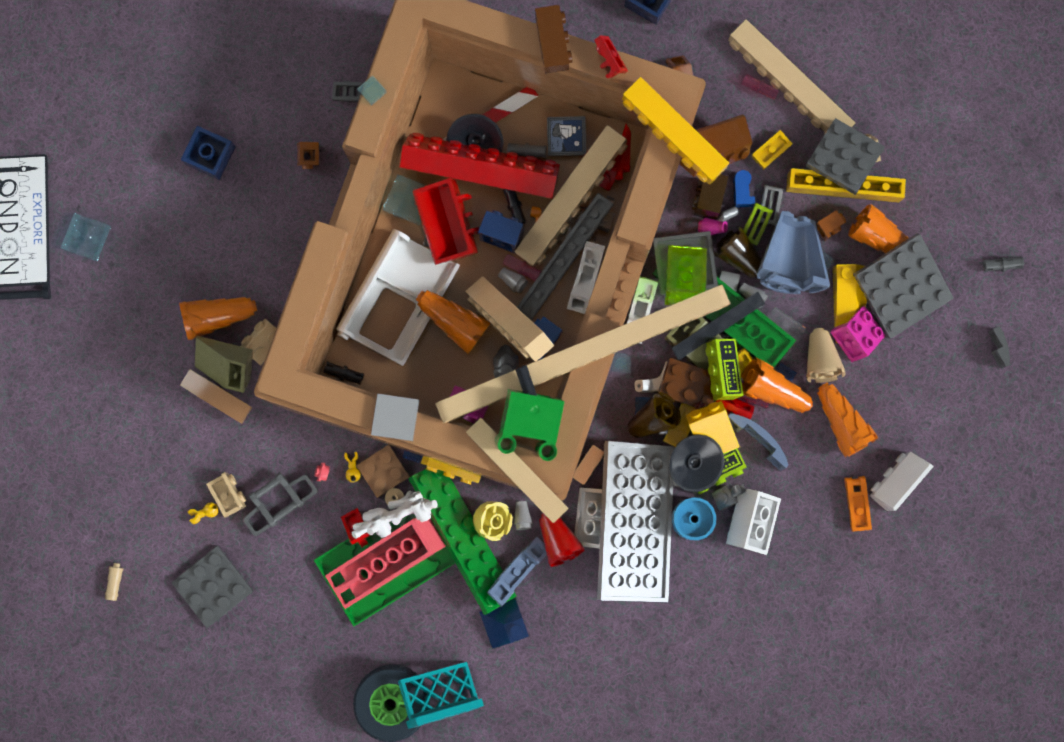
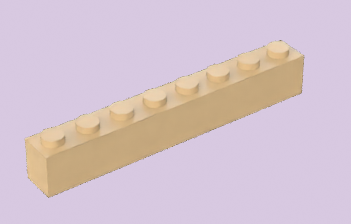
(786, 77)
(571, 196)
(508, 320)

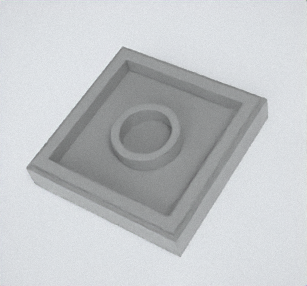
(395, 417)

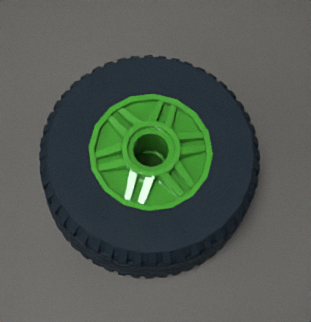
(371, 703)

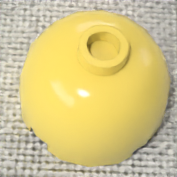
(492, 520)

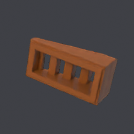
(680, 64)

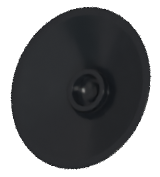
(476, 130)
(696, 463)

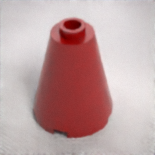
(559, 541)

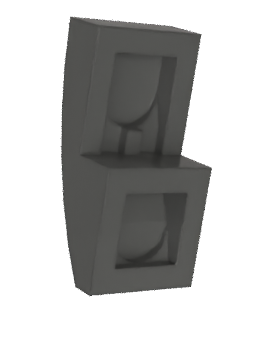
(1001, 354)

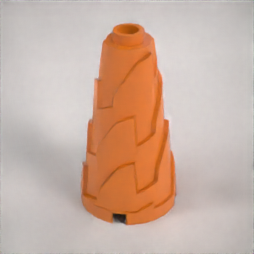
(876, 230)
(205, 316)
(459, 324)
(772, 387)
(846, 423)

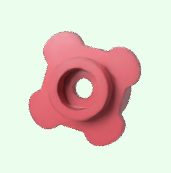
(322, 472)

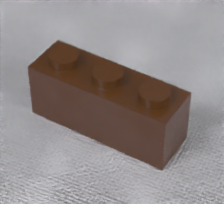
(553, 38)

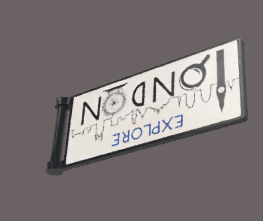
(24, 225)

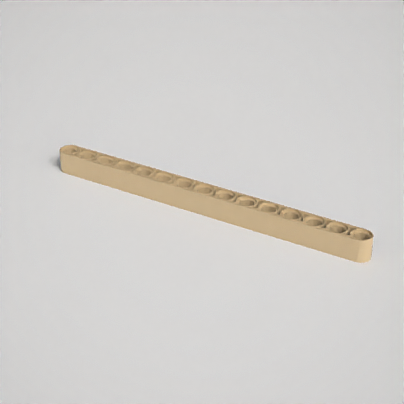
(585, 352)

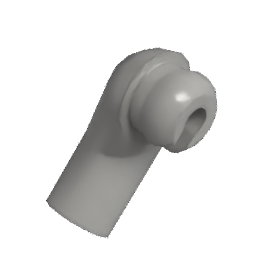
(727, 214)

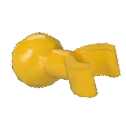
(352, 471)
(209, 510)

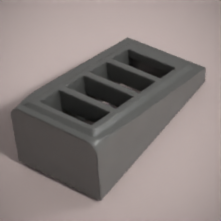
(344, 98)

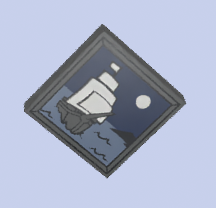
(566, 136)

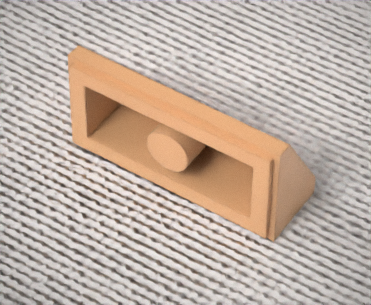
(588, 464)

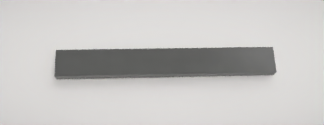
(565, 256)

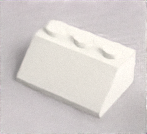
(900, 481)
(589, 517)
(753, 521)

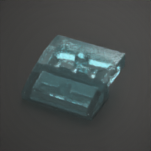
(401, 200)
(85, 237)

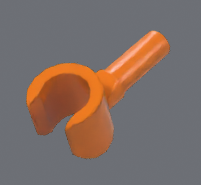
(536, 212)

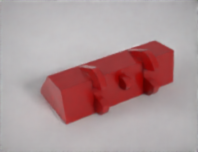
(446, 221)

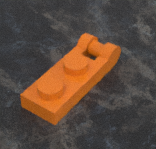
(858, 504)

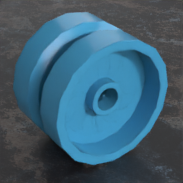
(704, 523)

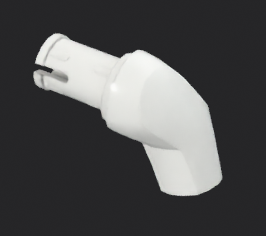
(649, 385)

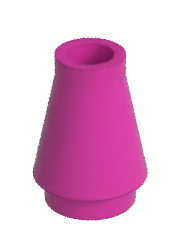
(713, 226)

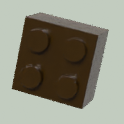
(710, 198)

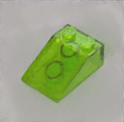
(684, 273)

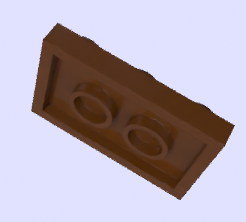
(686, 383)

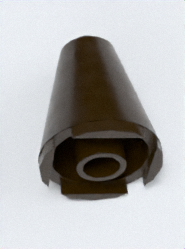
(739, 252)
(655, 416)

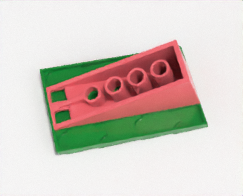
(385, 568)

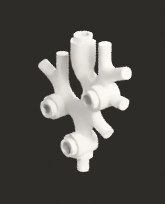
(378, 519)

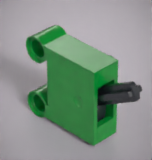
(530, 416)

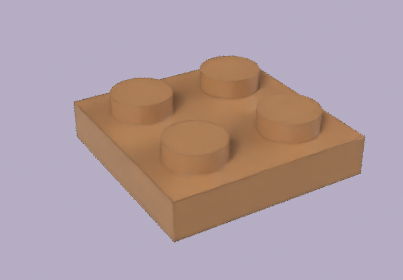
(383, 471)

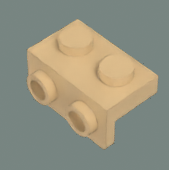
(260, 340)
(226, 494)

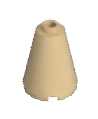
(823, 358)

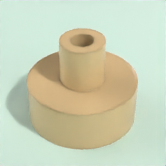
(393, 492)

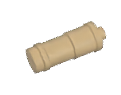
(114, 580)

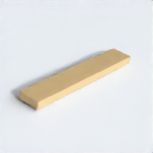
(517, 471)

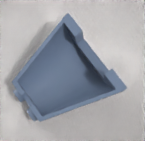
(794, 257)

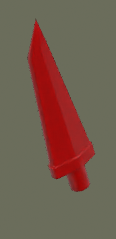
(623, 161)

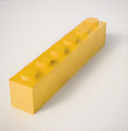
(675, 131)
(872, 188)

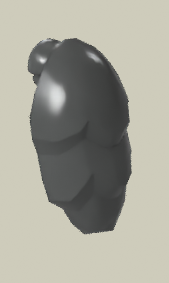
(505, 361)

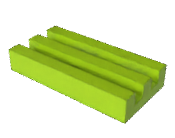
(763, 209)

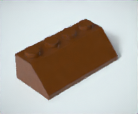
(729, 138)

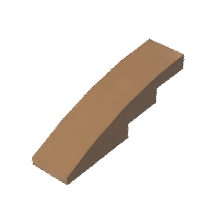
(216, 396)

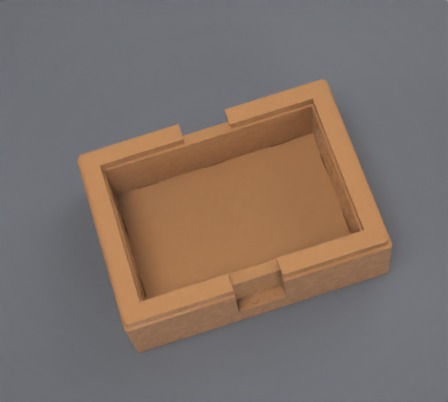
(431, 56)

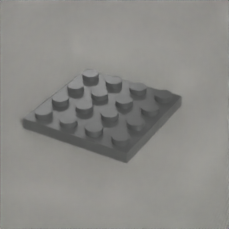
(903, 285)

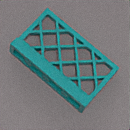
(448, 709)

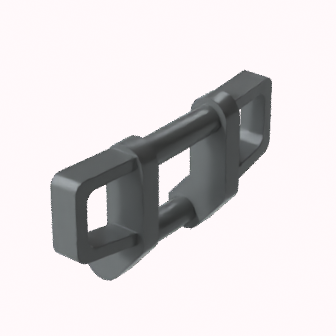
(272, 520)

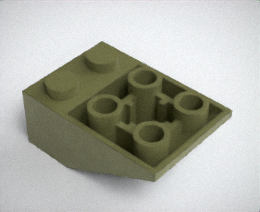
(698, 356)
(224, 363)

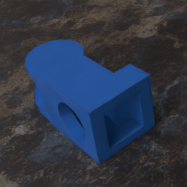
(741, 190)

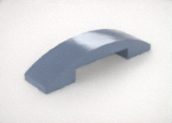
(776, 454)
(517, 571)

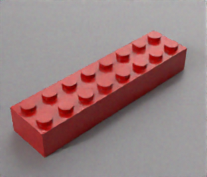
(480, 165)

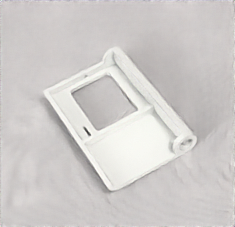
(406, 270)

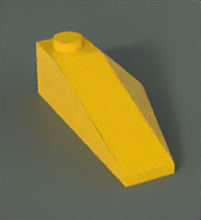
(846, 293)

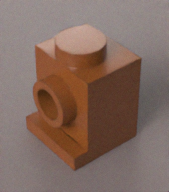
(312, 149)
(830, 224)

